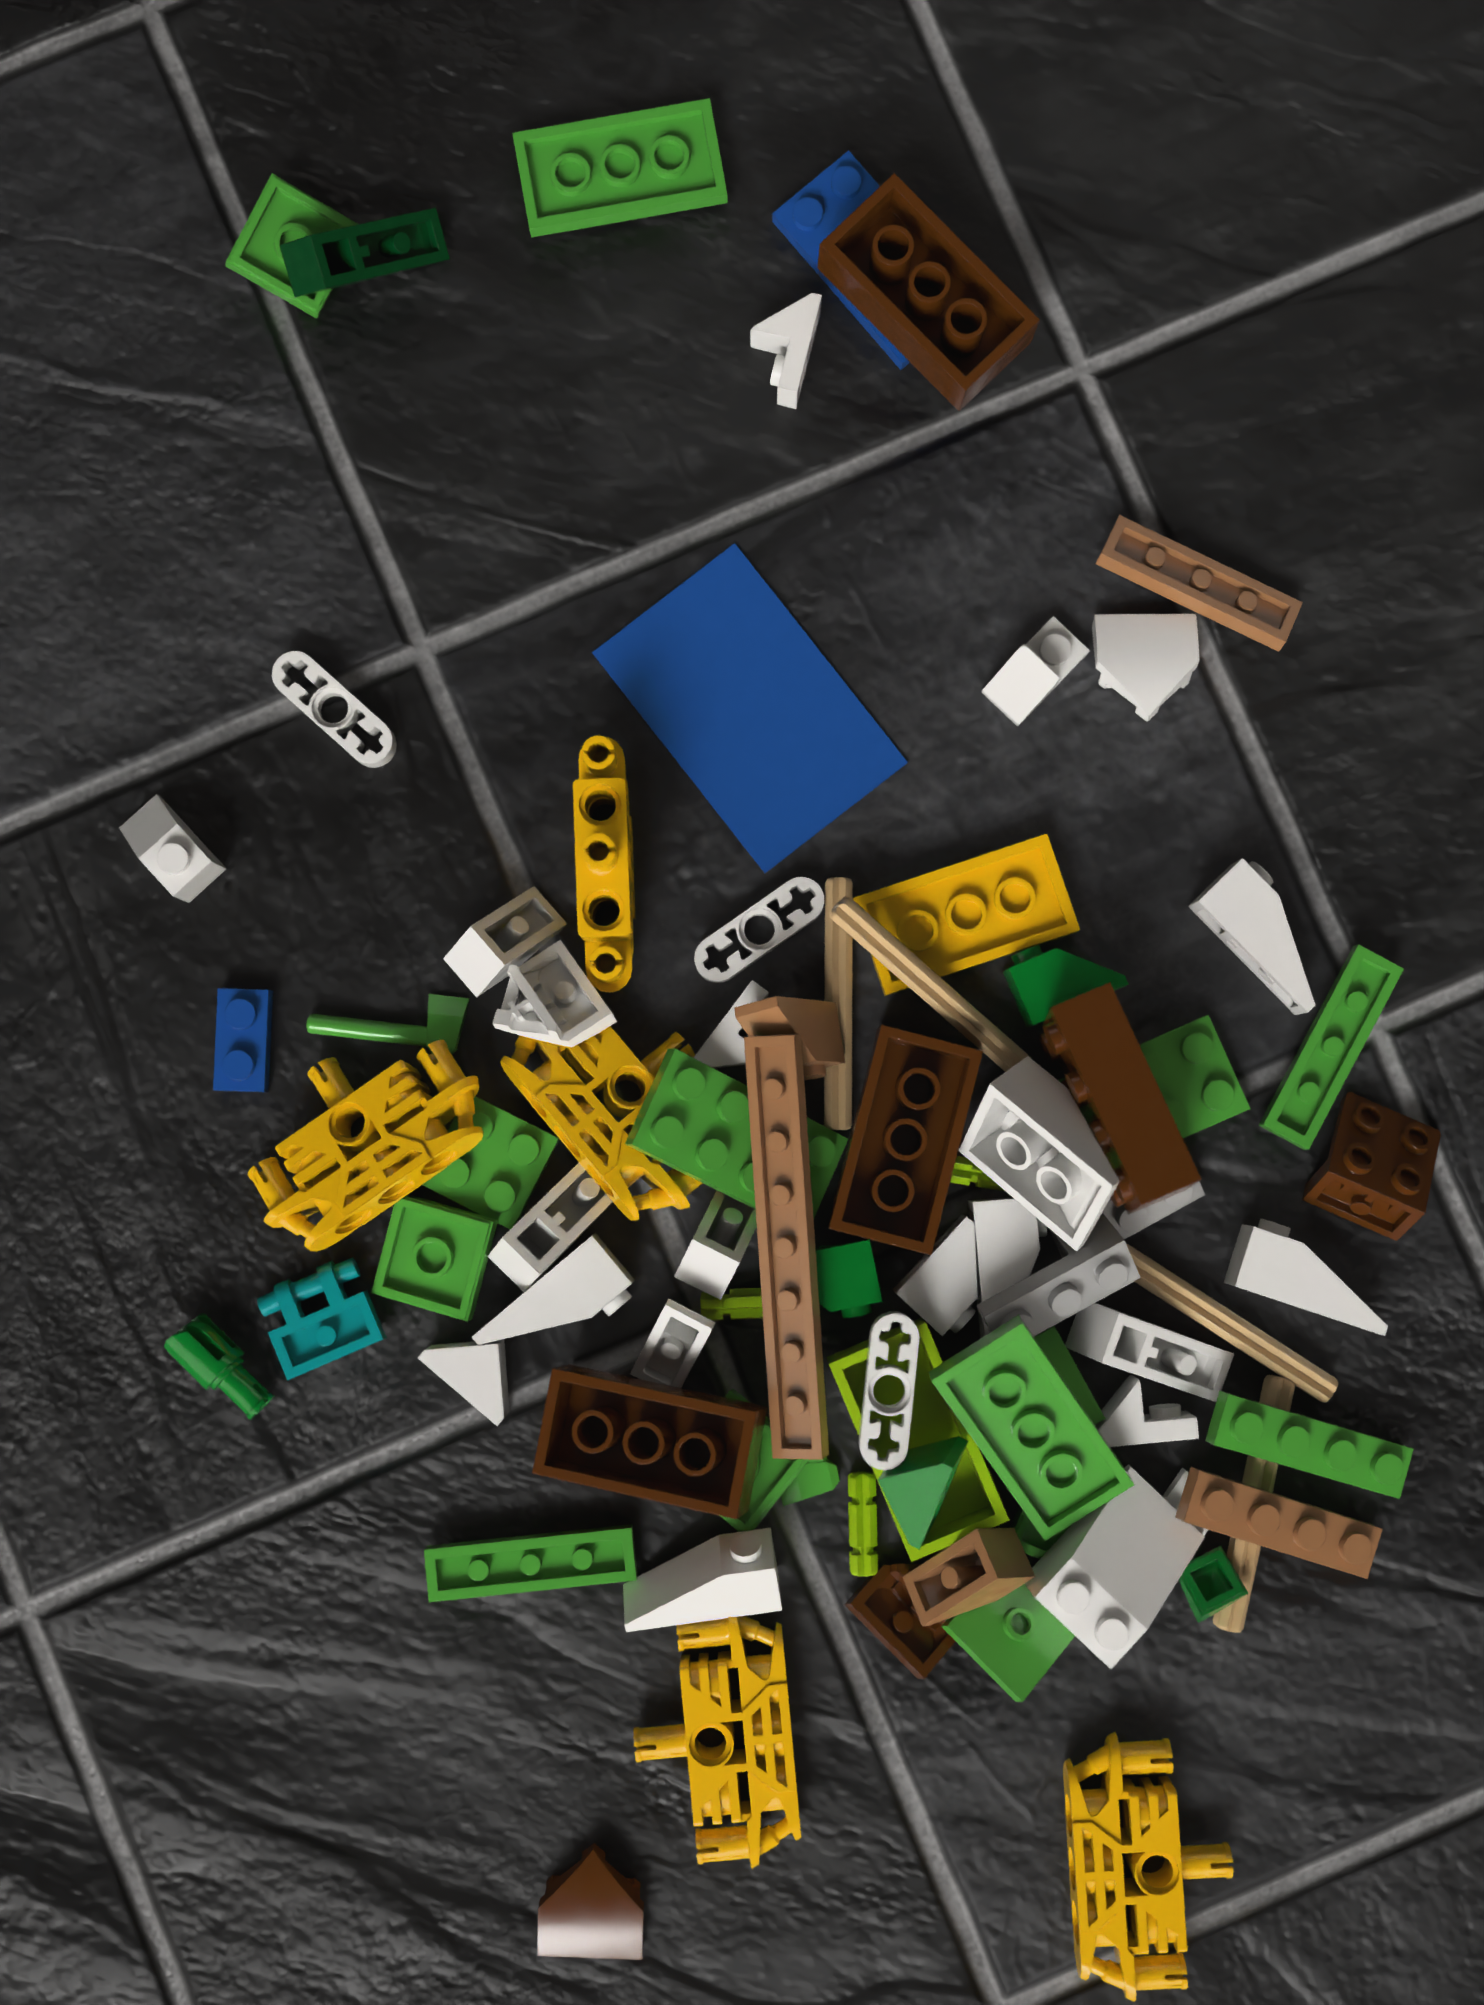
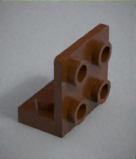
(1376, 1168)

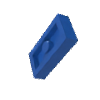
(243, 1040)

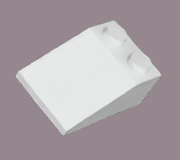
(1041, 1151)
(1115, 1569)

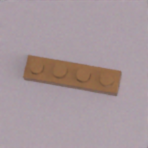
(1199, 583)
(1278, 1522)

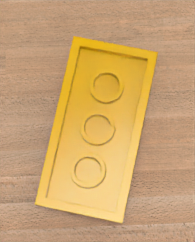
(975, 909)

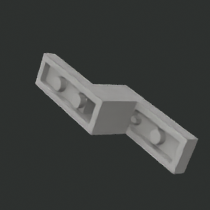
(1083, 1275)

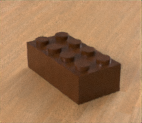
(926, 292)
(1118, 1098)
(904, 1139)
(650, 1440)

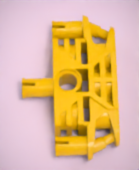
(604, 863)
(588, 1126)
(397, 1149)
(767, 1739)
(1097, 1870)

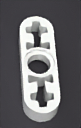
(299, 695)
(783, 898)
(871, 1428)

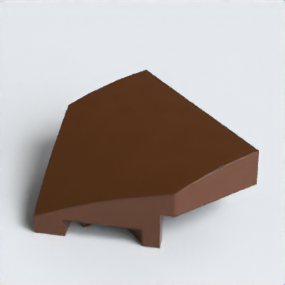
(889, 1614)
(591, 1912)

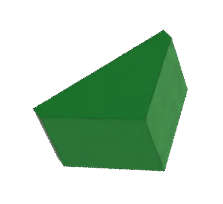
(921, 1484)

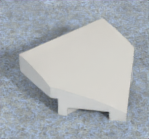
(1145, 656)
(552, 1000)

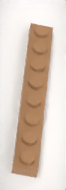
(786, 1246)

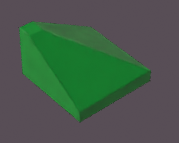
(1211, 1584)

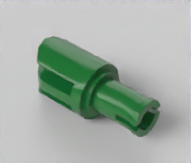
(217, 1364)

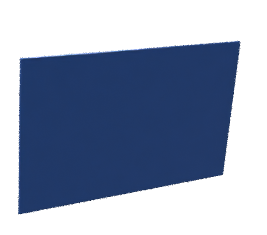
(749, 708)

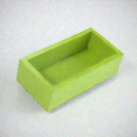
(972, 1496)

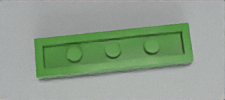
(1331, 1047)
(1309, 1444)
(530, 1563)

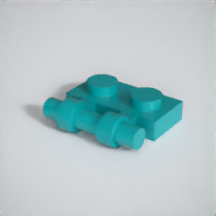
(325, 1334)

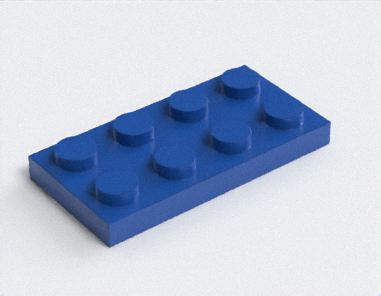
(818, 211)

